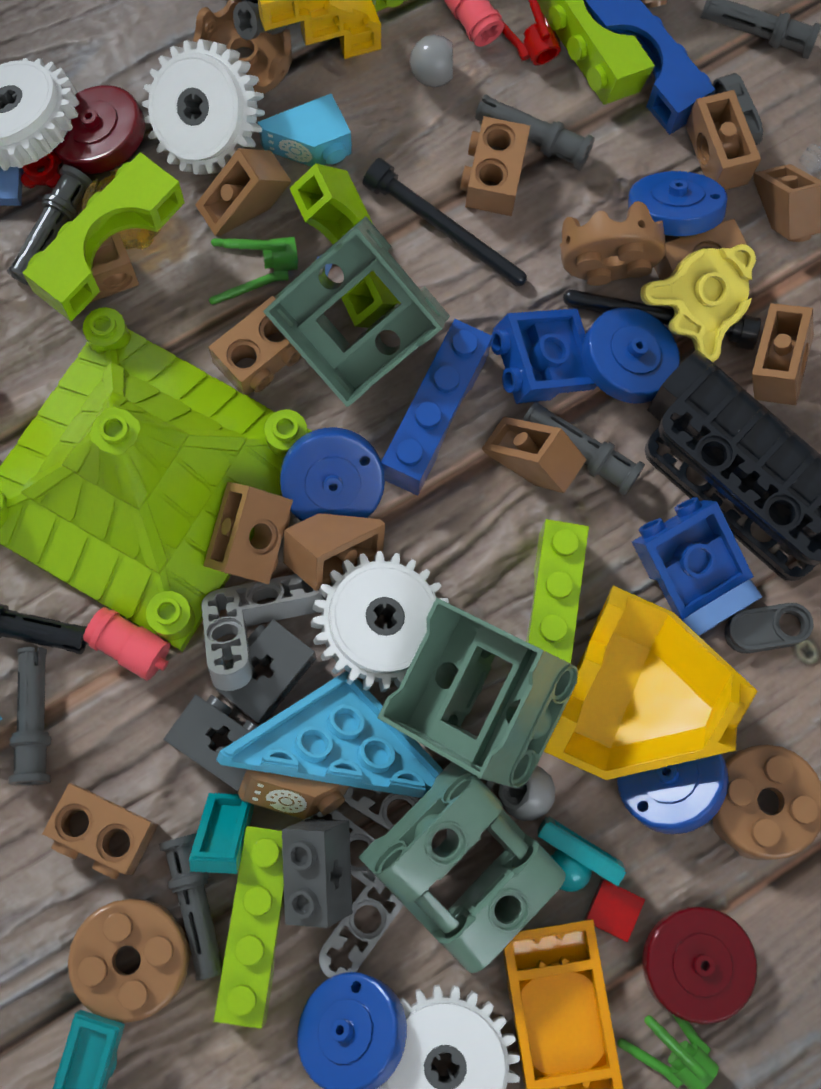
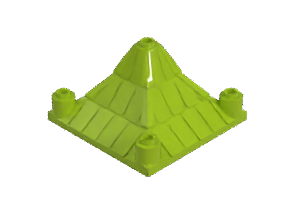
(130, 473)

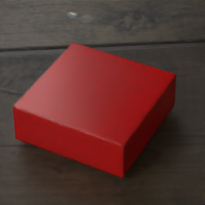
(614, 910)

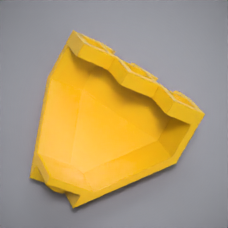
(321, 20)
(647, 694)

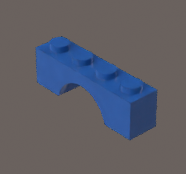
(675, 75)
(435, 405)

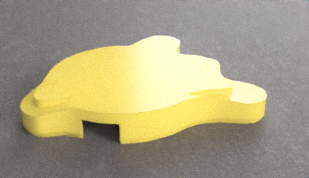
(707, 295)

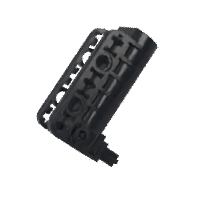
(745, 457)

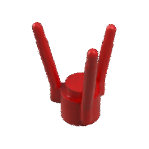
(539, 41)

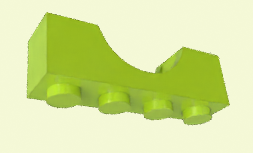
(609, 61)
(136, 198)
(333, 208)
(557, 587)
(252, 931)

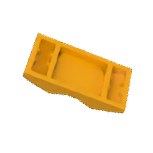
(561, 1008)

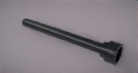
(382, 179)
(743, 332)

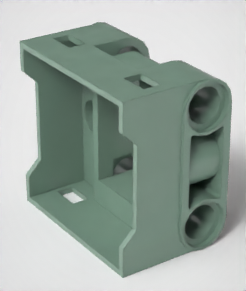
(302, 304)
(522, 717)
(500, 898)

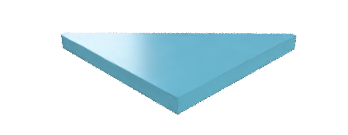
(336, 741)

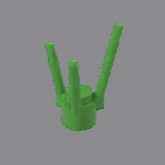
(277, 254)
(688, 1061)

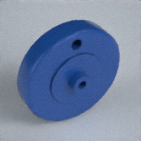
(682, 200)
(629, 354)
(332, 474)
(677, 795)
(351, 1032)

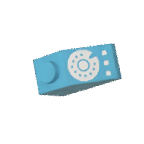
(308, 133)

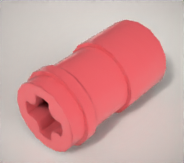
(479, 19)
(128, 644)

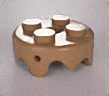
(271, 52)
(612, 249)
(799, 811)
(162, 967)

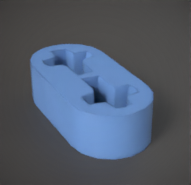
(723, 607)

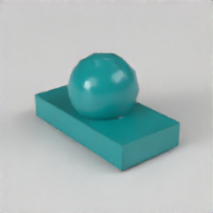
(221, 834)
(579, 856)
(89, 1052)

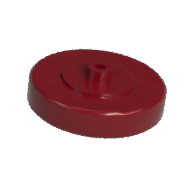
(104, 132)
(700, 965)

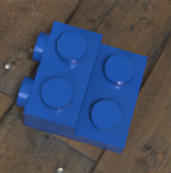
(541, 354)
(692, 556)

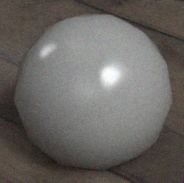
(432, 61)
(531, 799)

